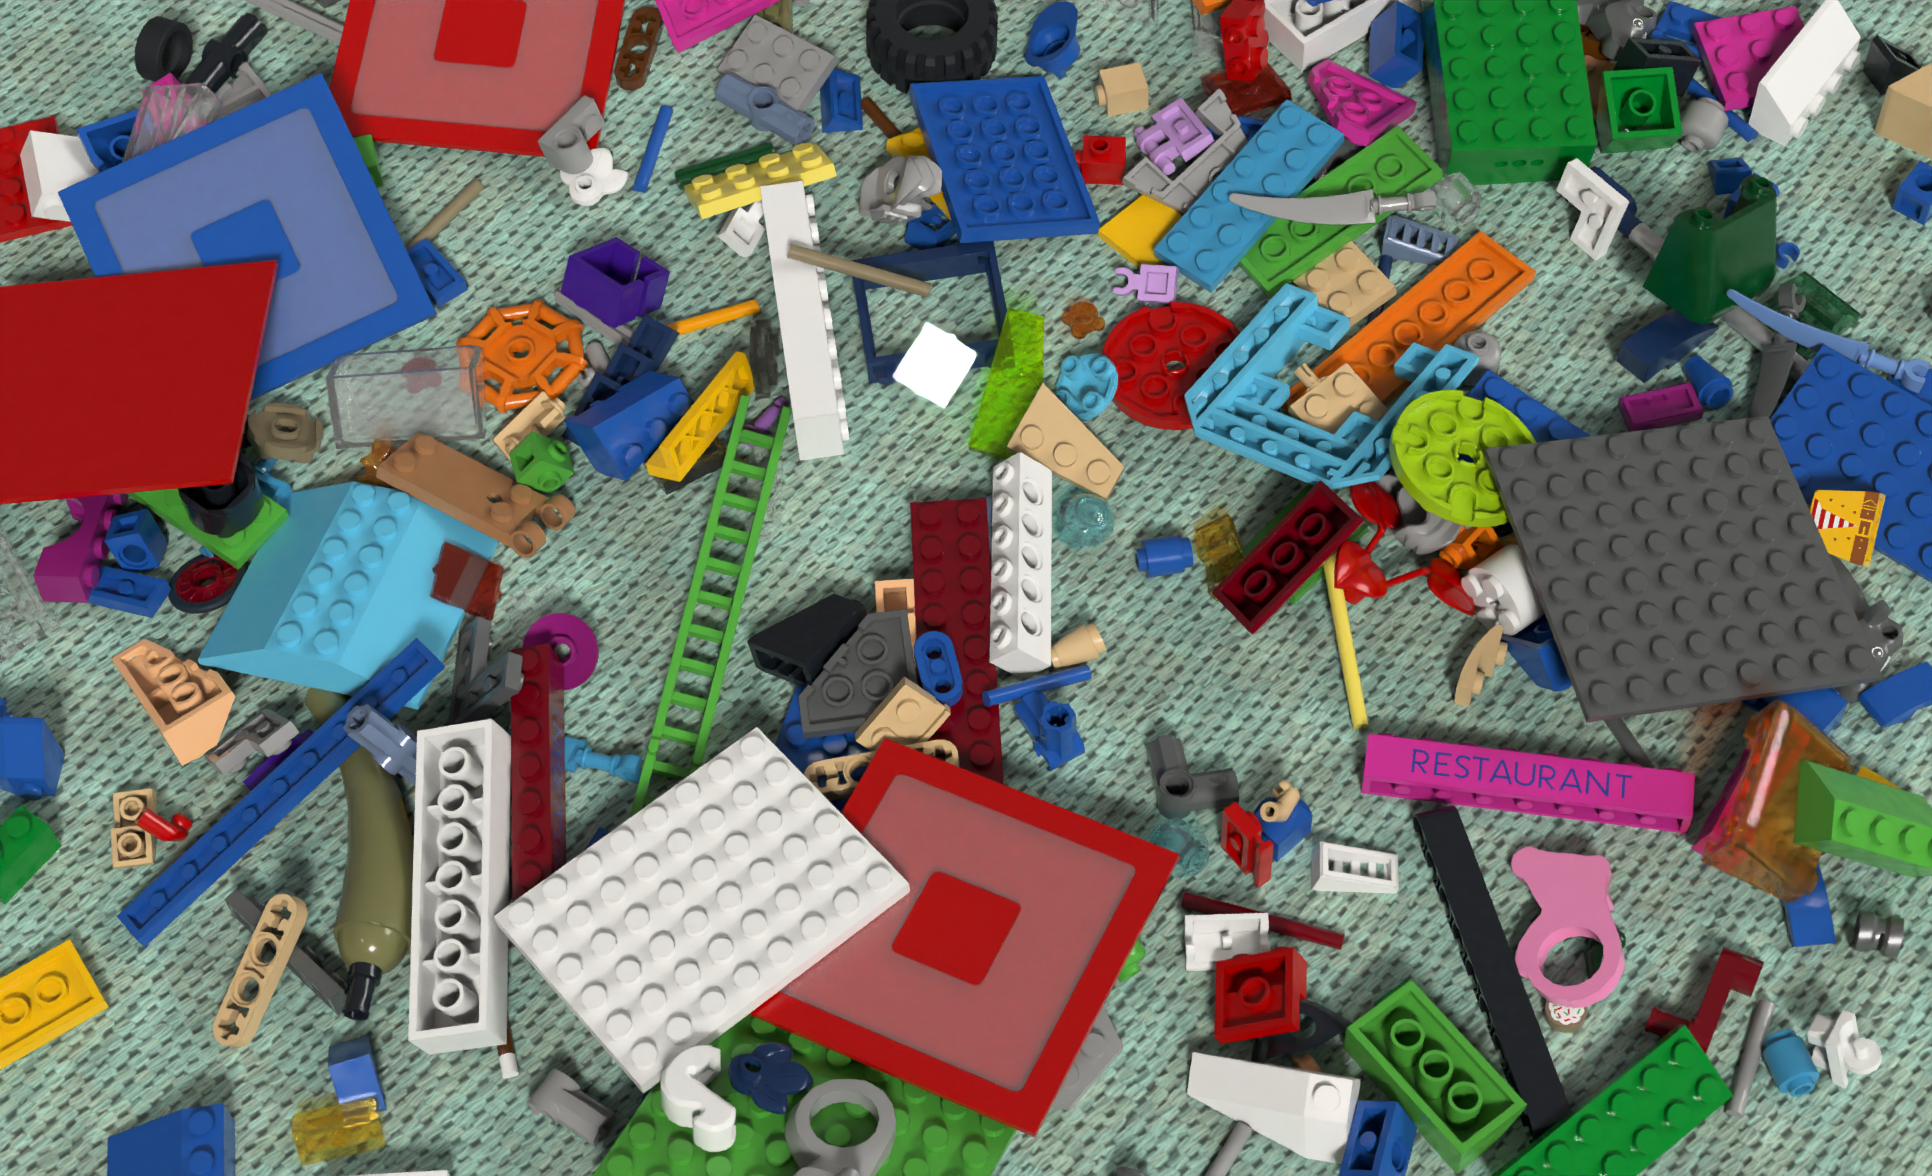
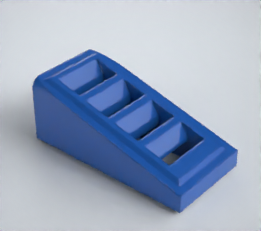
(923, 236)

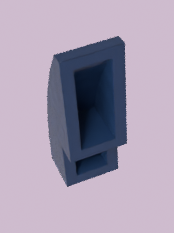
(1662, 344)

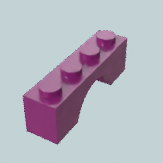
(72, 567)

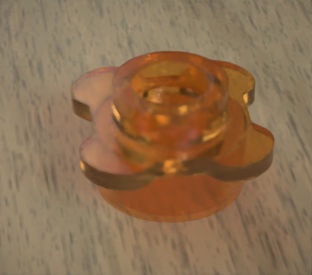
(1081, 311)

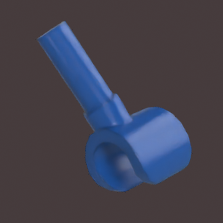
(1788, 249)

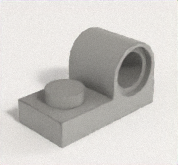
(566, 140)

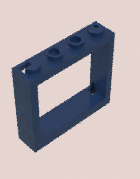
(927, 266)

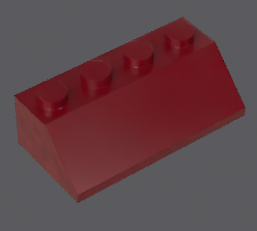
(1287, 557)

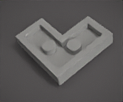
(263, 733)

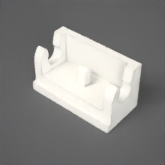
(1223, 936)

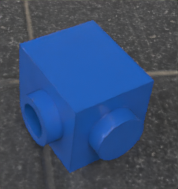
(1288, 833)

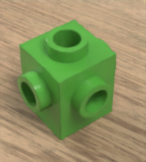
(541, 463)

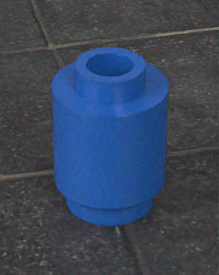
(1164, 555)

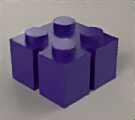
(604, 285)

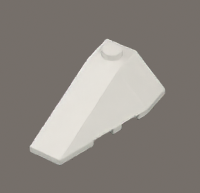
(1286, 1104)

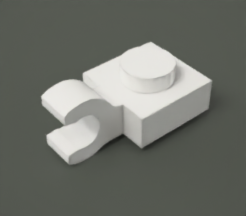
(742, 228)

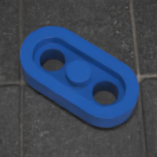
(940, 671)

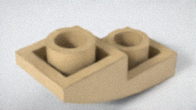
(1480, 663)
(129, 842)

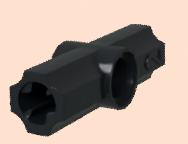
(225, 56)

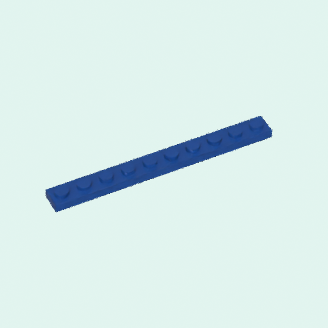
(274, 797)

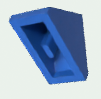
(355, 1071)

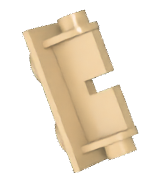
(538, 416)

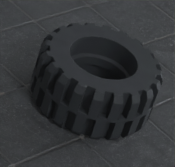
(912, 59)

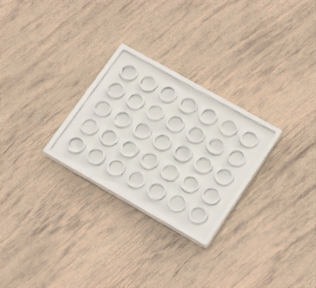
(701, 906)

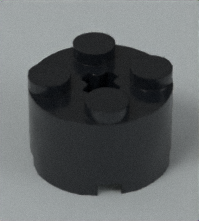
(226, 507)

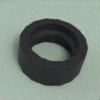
(163, 48)

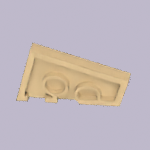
(1065, 446)

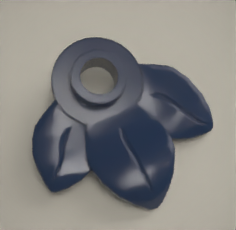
(769, 1076)

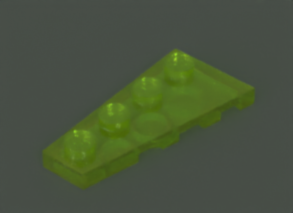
(1011, 383)

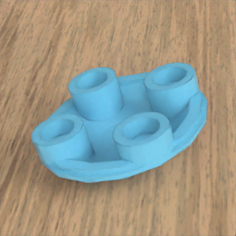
(1087, 384)

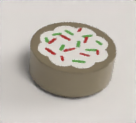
(1564, 1018)

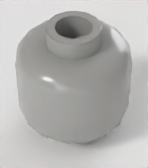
(1703, 124)
(1486, 348)

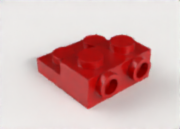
(1244, 39)
(1259, 994)

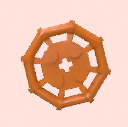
(542, 352)

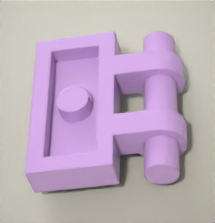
(1184, 134)

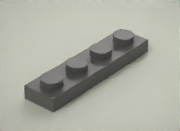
(302, 962)

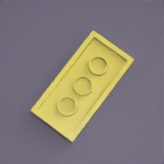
(742, 183)

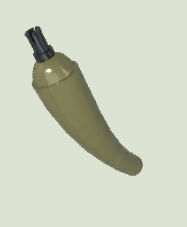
(378, 874)

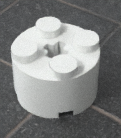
(1504, 591)

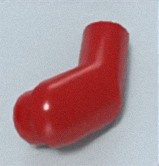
(173, 831)

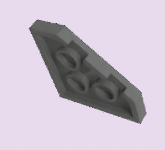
(859, 676)

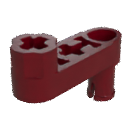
(1732, 972)

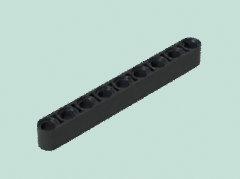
(1493, 968)

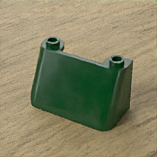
(1711, 256)

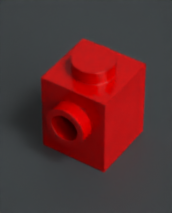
(1102, 159)

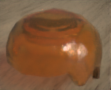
(380, 451)

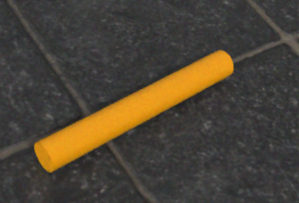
(715, 317)

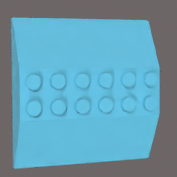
(342, 590)

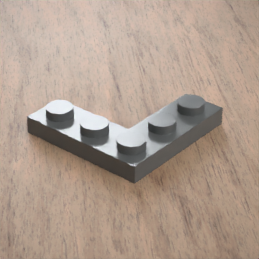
(478, 689)

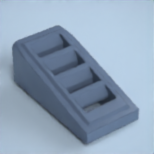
(1417, 253)

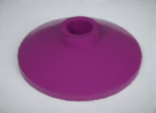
(577, 635)

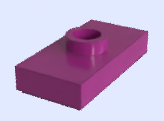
(1660, 408)

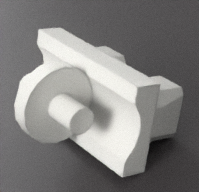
(1841, 1048)

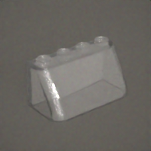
(406, 393)

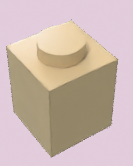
(1122, 89)

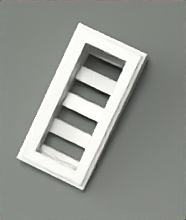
(1336, 880)

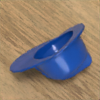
(1054, 39)

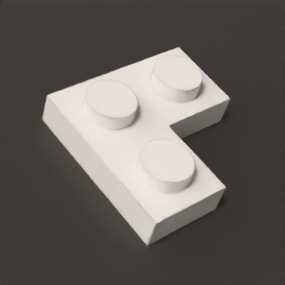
(1599, 207)

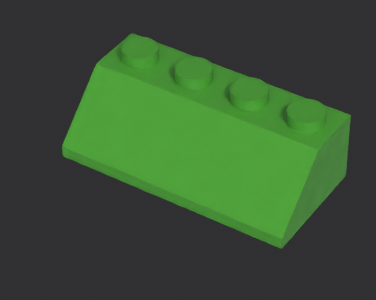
(1863, 821)
(1433, 1075)

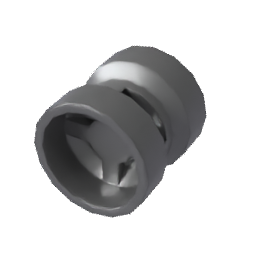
(1878, 933)

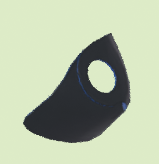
(1327, 1026)

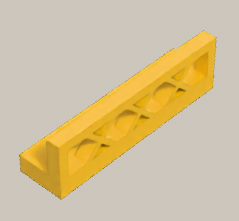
(702, 421)

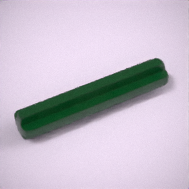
(719, 165)

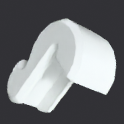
(692, 1104)

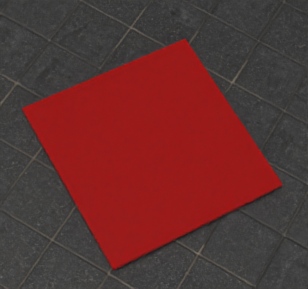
(128, 380)

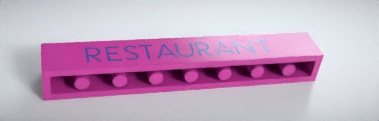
(1529, 783)

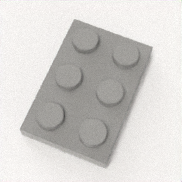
(779, 60)

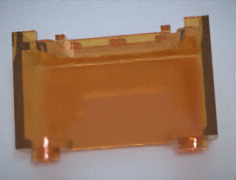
(1760, 828)

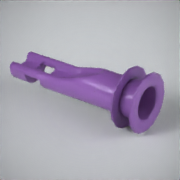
(765, 420)

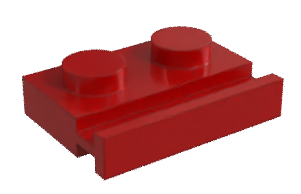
(1244, 845)

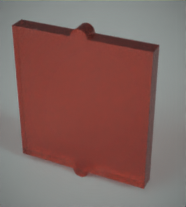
(466, 581)

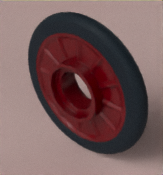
(193, 598)

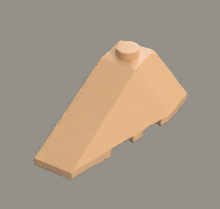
(178, 696)

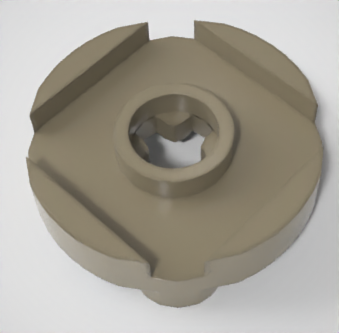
(269, 441)

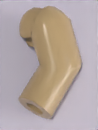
(1287, 799)

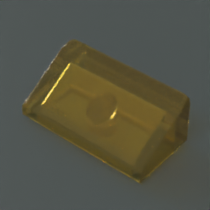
(338, 1131)

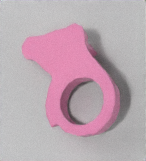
(1572, 904)

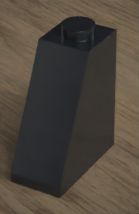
(807, 640)

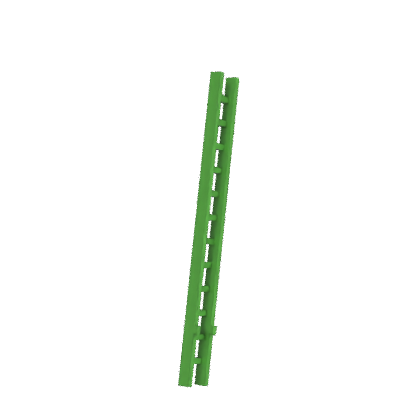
(695, 595)

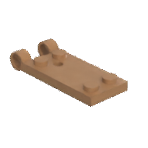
(474, 493)

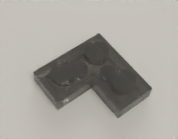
(762, 353)

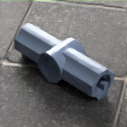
(764, 109)
(387, 742)

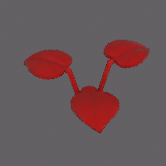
(1362, 577)

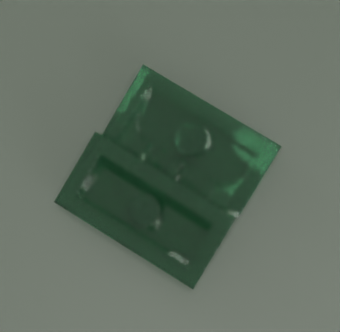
(1821, 310)

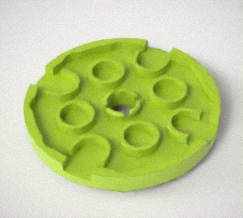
(1427, 448)

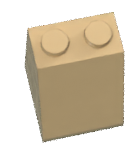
(1908, 112)

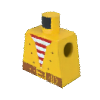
(1848, 522)

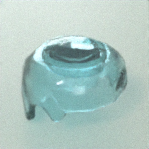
(1084, 521)

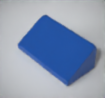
(841, 102)

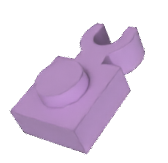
(1153, 285)

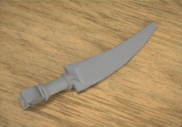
(1337, 209)

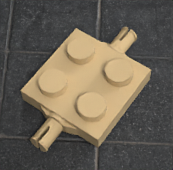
(1334, 399)

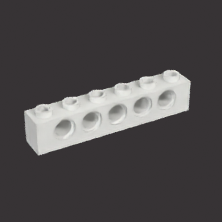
(1021, 566)

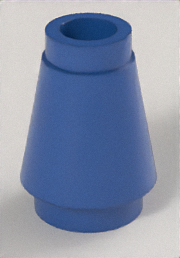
(1709, 384)

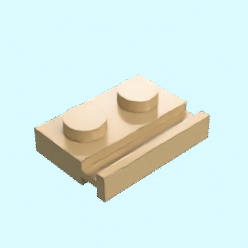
(904, 716)

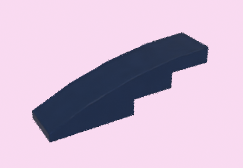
(644, 353)

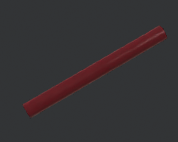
(1276, 924)

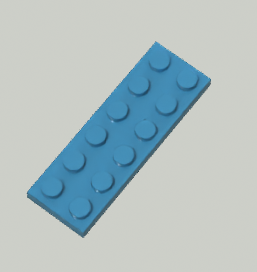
(1272, 164)

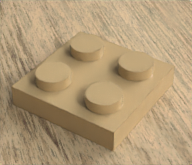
(1348, 283)

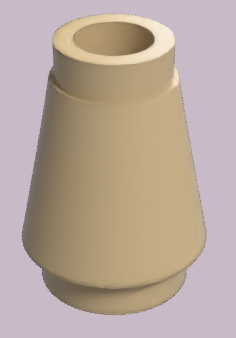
(1077, 646)

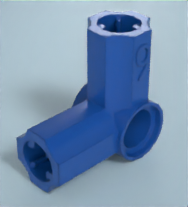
(1051, 728)

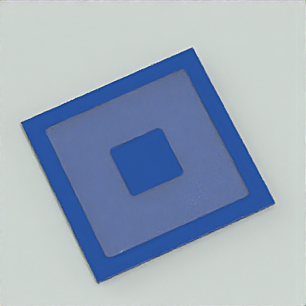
(264, 188)

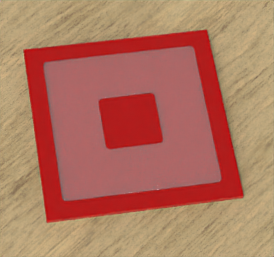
(472, 69)
(996, 950)

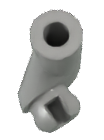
(598, 361)

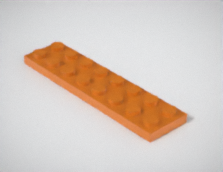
(1432, 313)

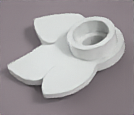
(599, 177)

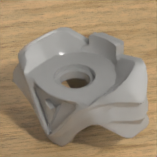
(917, 179)
(1422, 529)

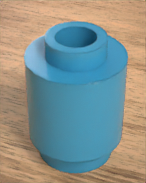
(1790, 1063)

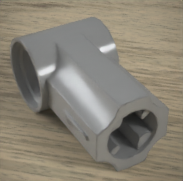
(566, 1104)

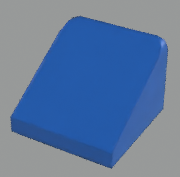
(1728, 174)

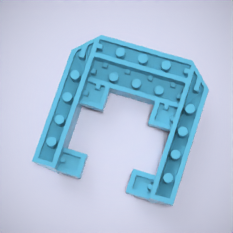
(1240, 399)

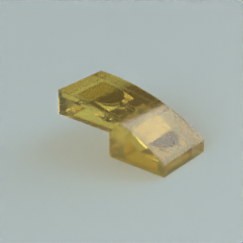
(1219, 550)

